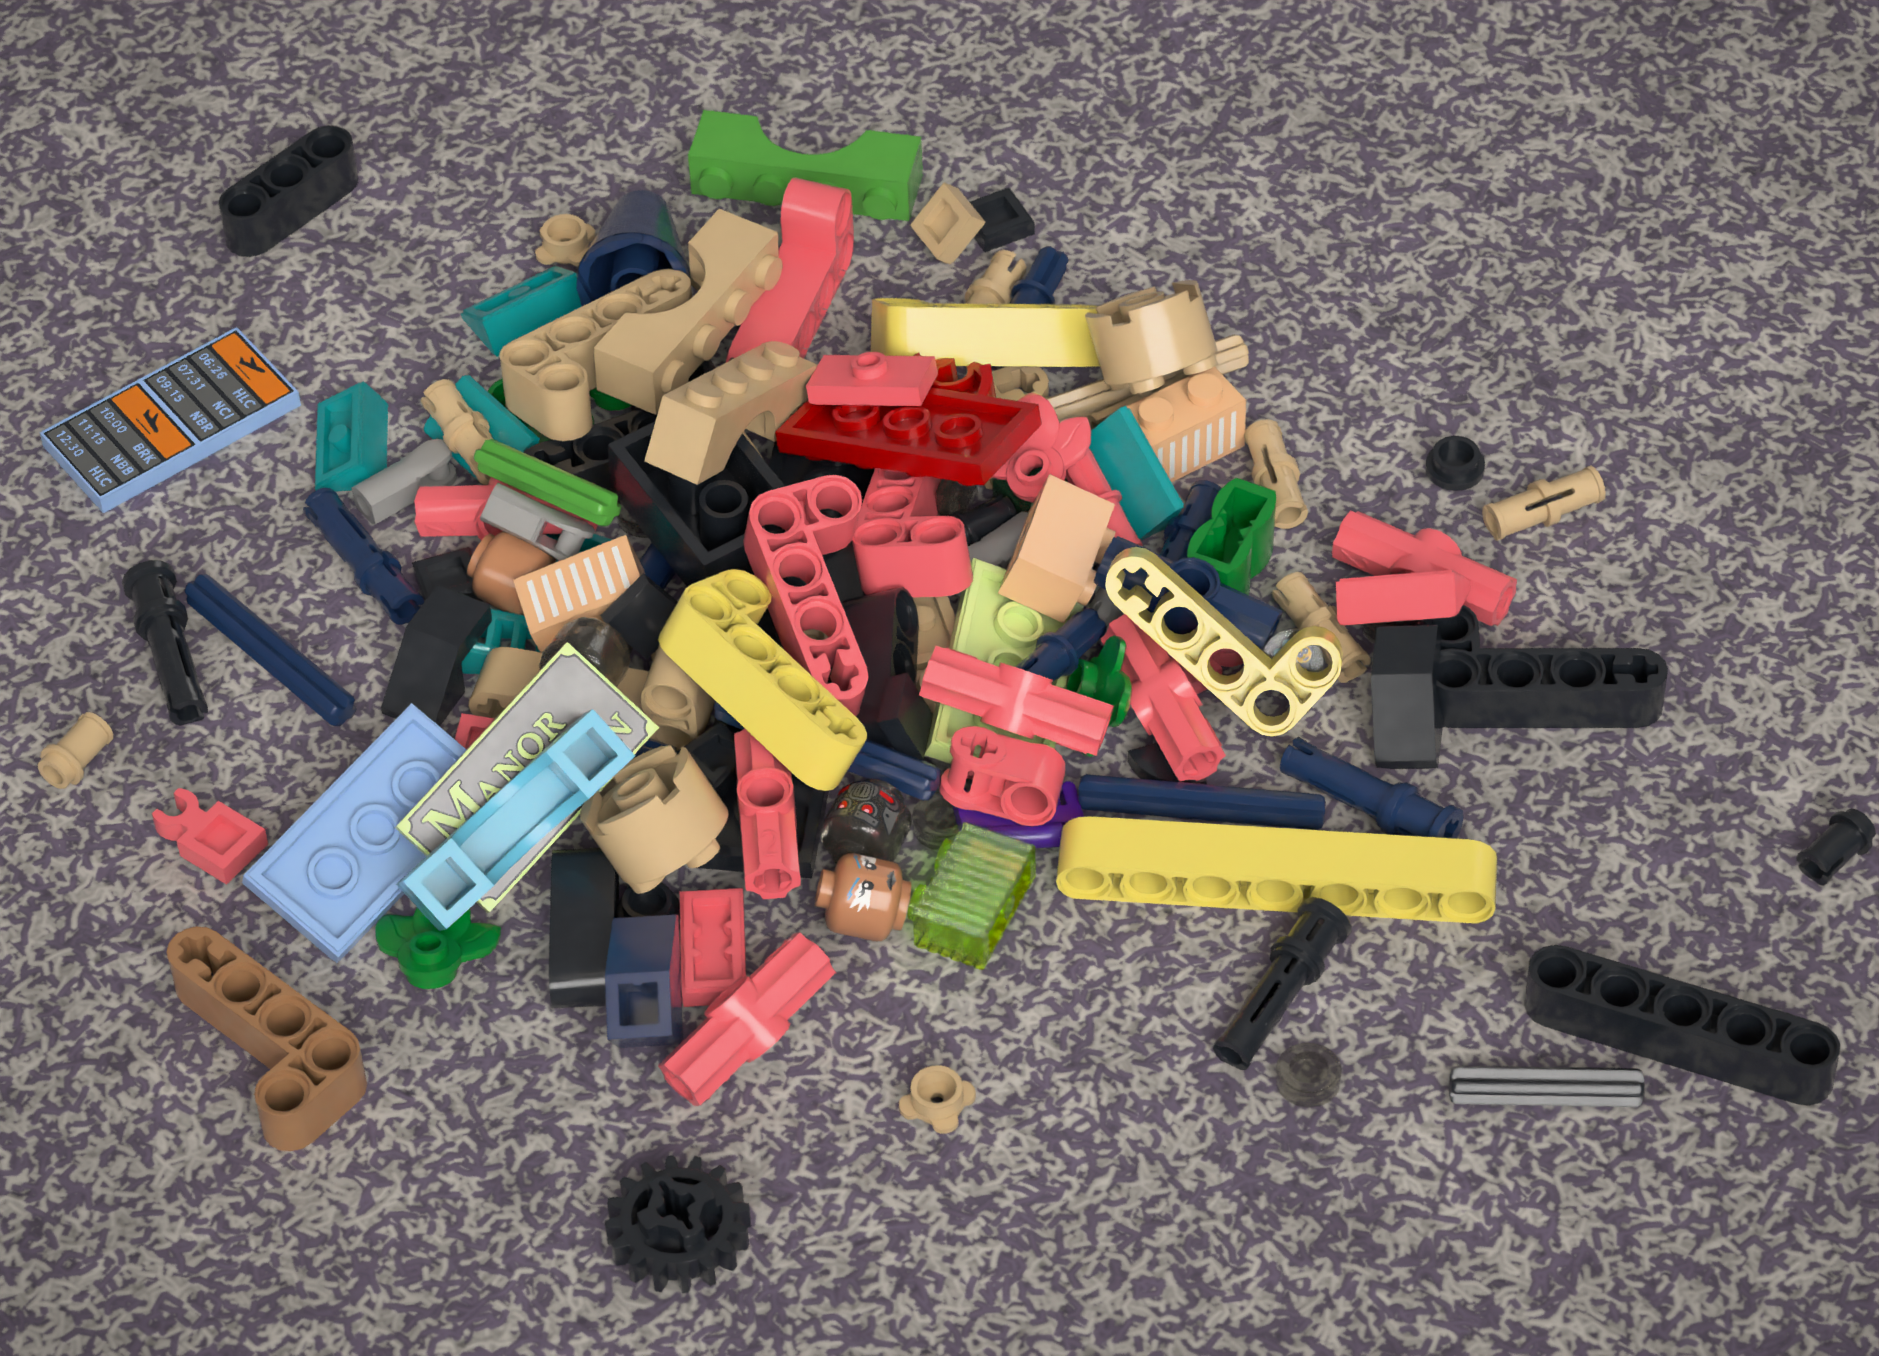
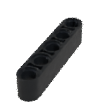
(1682, 1025)

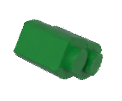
(1239, 534)

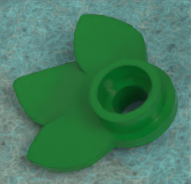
(1104, 681)
(427, 953)

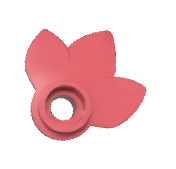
(1051, 446)

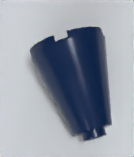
(630, 244)

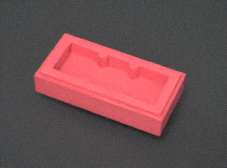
(872, 380)
(711, 943)

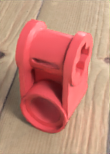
(1008, 778)

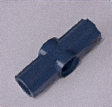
(1249, 615)

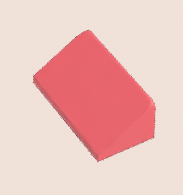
(1400, 597)

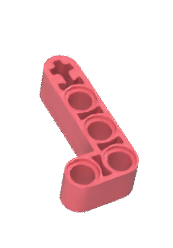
(813, 254)
(905, 542)
(799, 555)

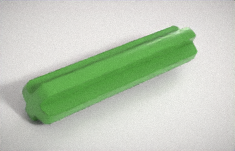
(547, 482)

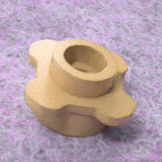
(564, 240)
(937, 1082)

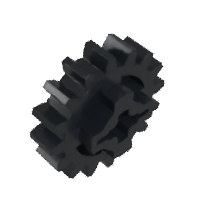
(675, 1218)

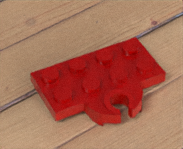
(953, 436)

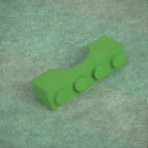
(739, 162)

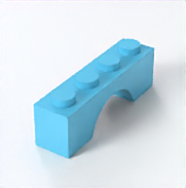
(515, 820)

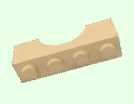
(659, 351)
(708, 415)

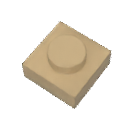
(947, 223)

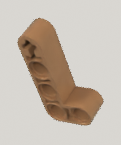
(309, 1054)

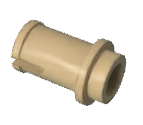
(74, 751)

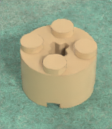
(1152, 336)
(656, 817)

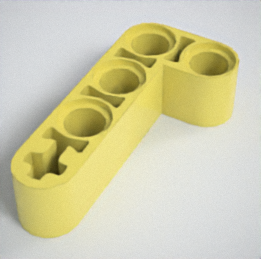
(985, 332)
(1217, 632)
(757, 682)

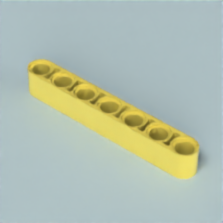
(1277, 869)

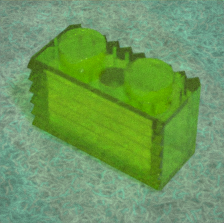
(972, 894)

